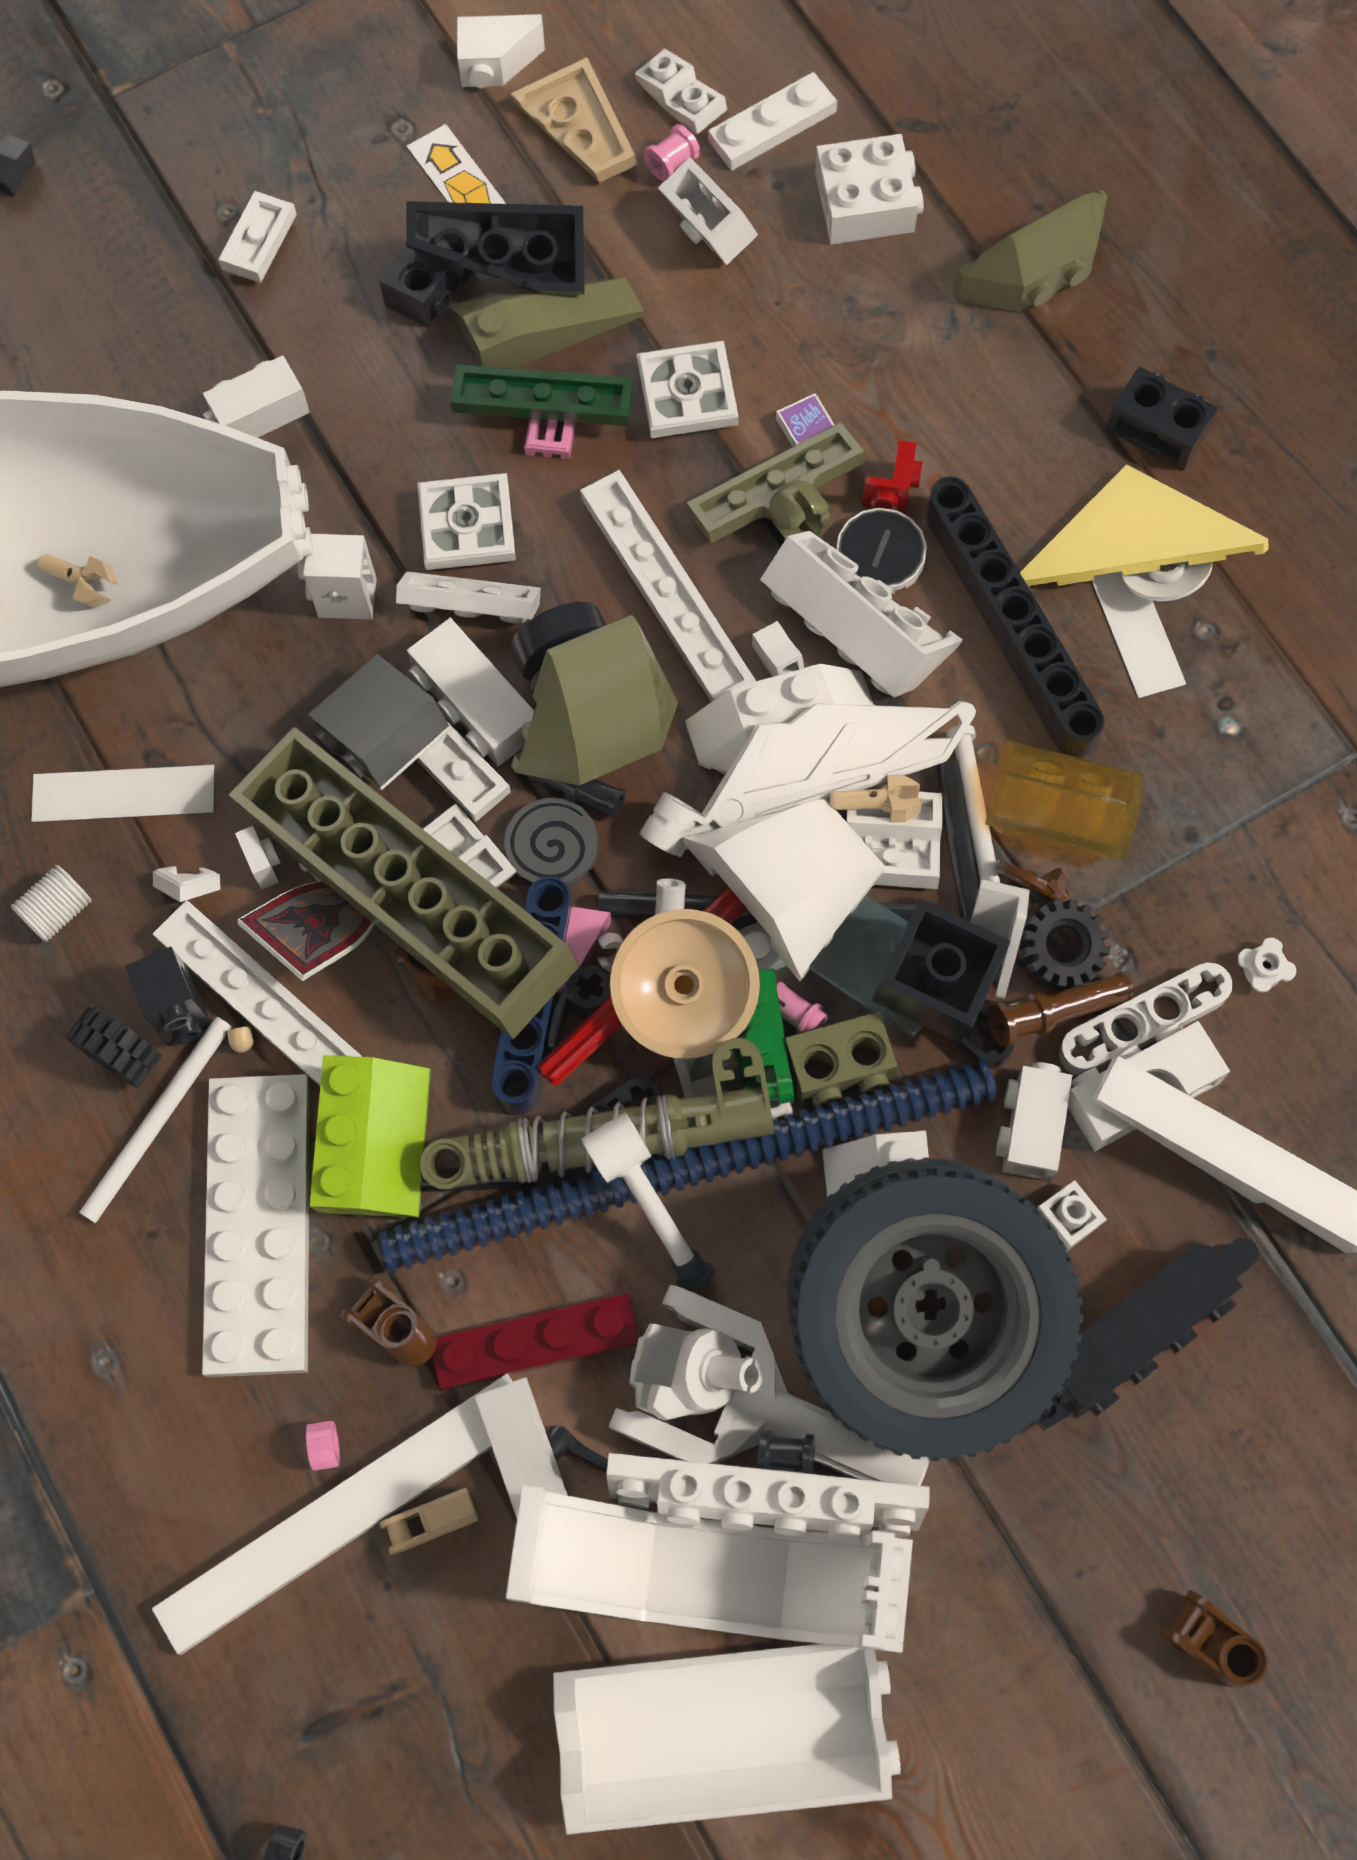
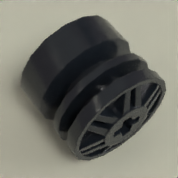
(550, 630)

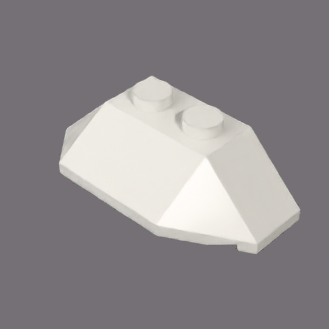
(728, 721)

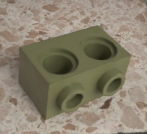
(835, 1048)

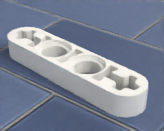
(1142, 1013)

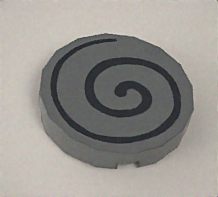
(551, 840)

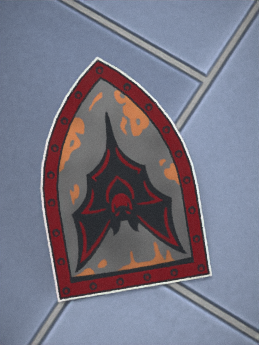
(307, 928)

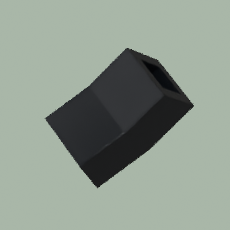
(15, 162)

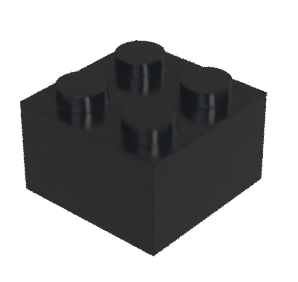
(941, 971)

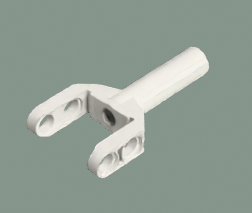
(764, 1409)

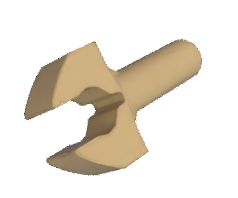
(80, 577)
(886, 799)

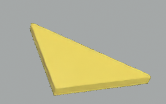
(1136, 529)

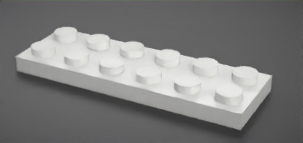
(257, 1226)

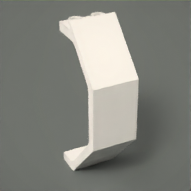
(709, 1576)

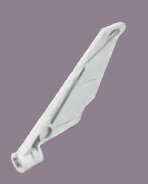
(808, 760)

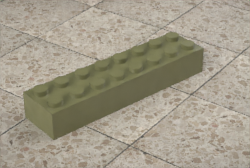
(405, 882)

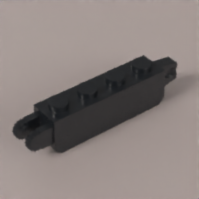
(1148, 1322)

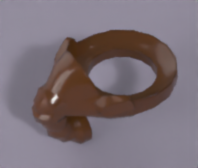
(1050, 885)

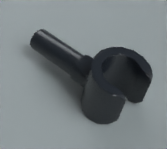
(562, 1440)

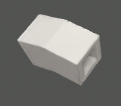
(776, 650)

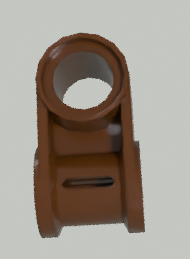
(385, 1319)
(1213, 1640)

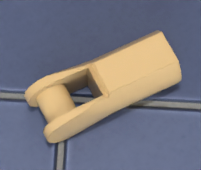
(437, 1517)

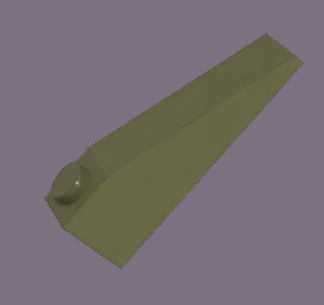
(522, 325)

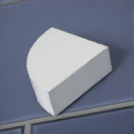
(185, 886)

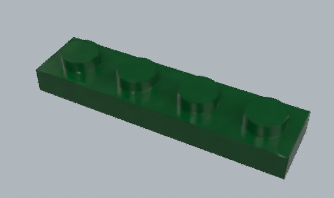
(542, 395)

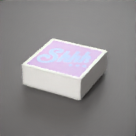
(803, 419)

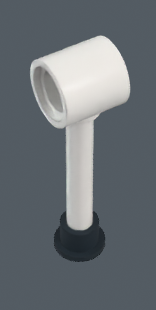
(619, 1153)

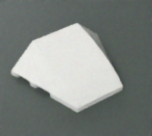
(793, 873)

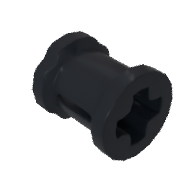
(786, 1453)

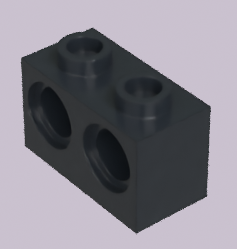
(420, 271)
(1156, 426)
(169, 996)

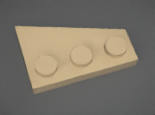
(579, 119)

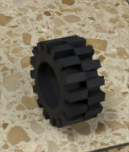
(1089, 936)
(113, 1046)

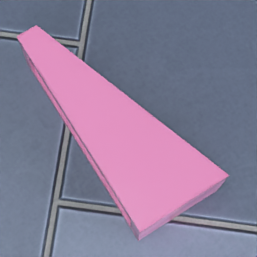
(582, 934)

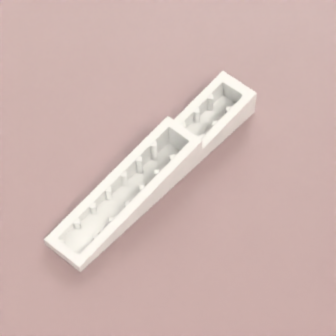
(1231, 1153)

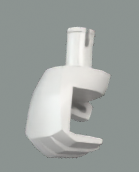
(689, 1371)

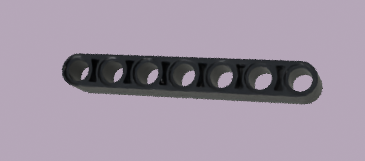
(1014, 636)

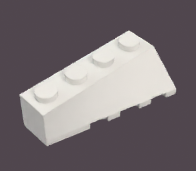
(857, 614)

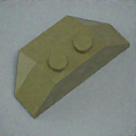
(1036, 259)

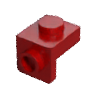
(894, 492)

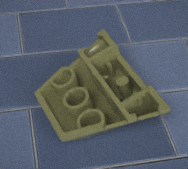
(596, 706)

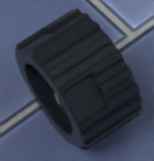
(286, 1844)

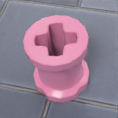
(671, 152)

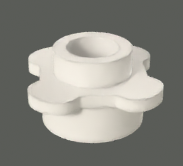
(1260, 977)

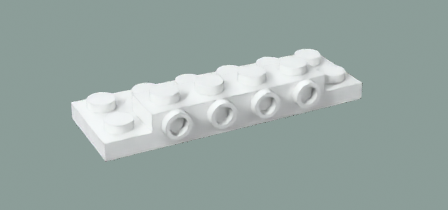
(766, 1497)

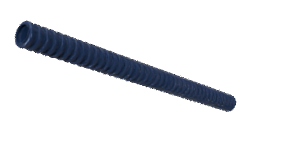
(593, 1192)

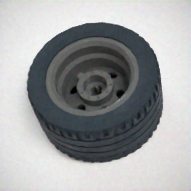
(1015, 1348)

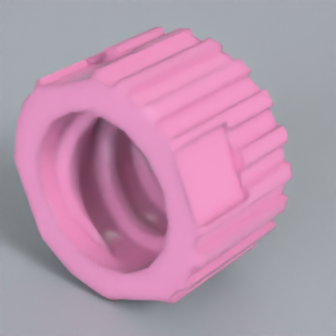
(322, 1445)

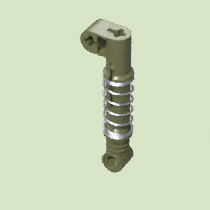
(664, 1126)

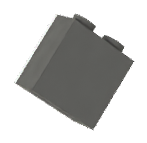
(378, 722)

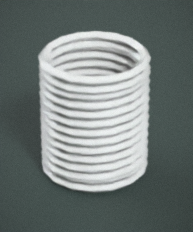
(51, 903)

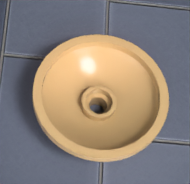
(690, 946)

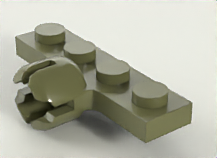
(780, 488)

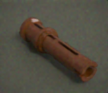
(1041, 1012)

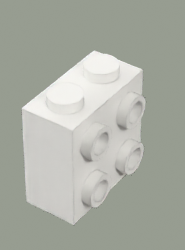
(867, 188)

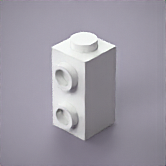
(257, 399)
(1036, 1123)

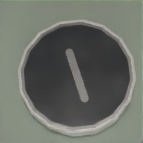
(884, 546)

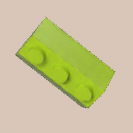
(370, 1137)

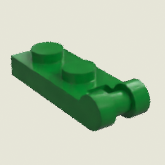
(767, 1034)

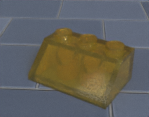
(1065, 801)

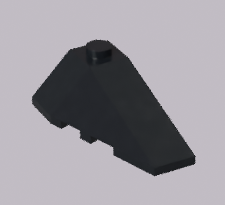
(510, 242)

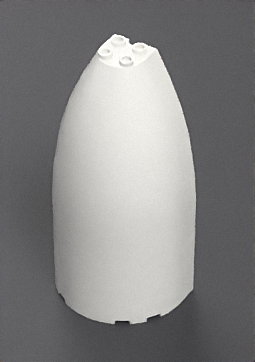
(159, 495)

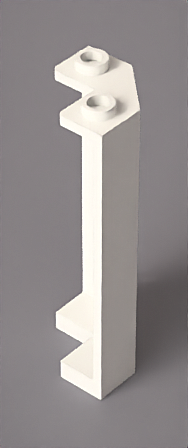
(722, 1736)

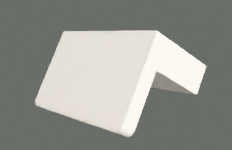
(1002, 912)

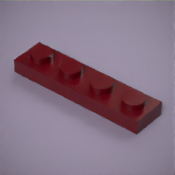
(535, 1342)

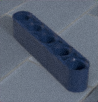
(523, 1064)

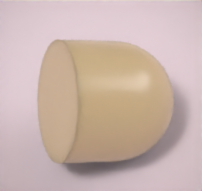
(240, 1039)

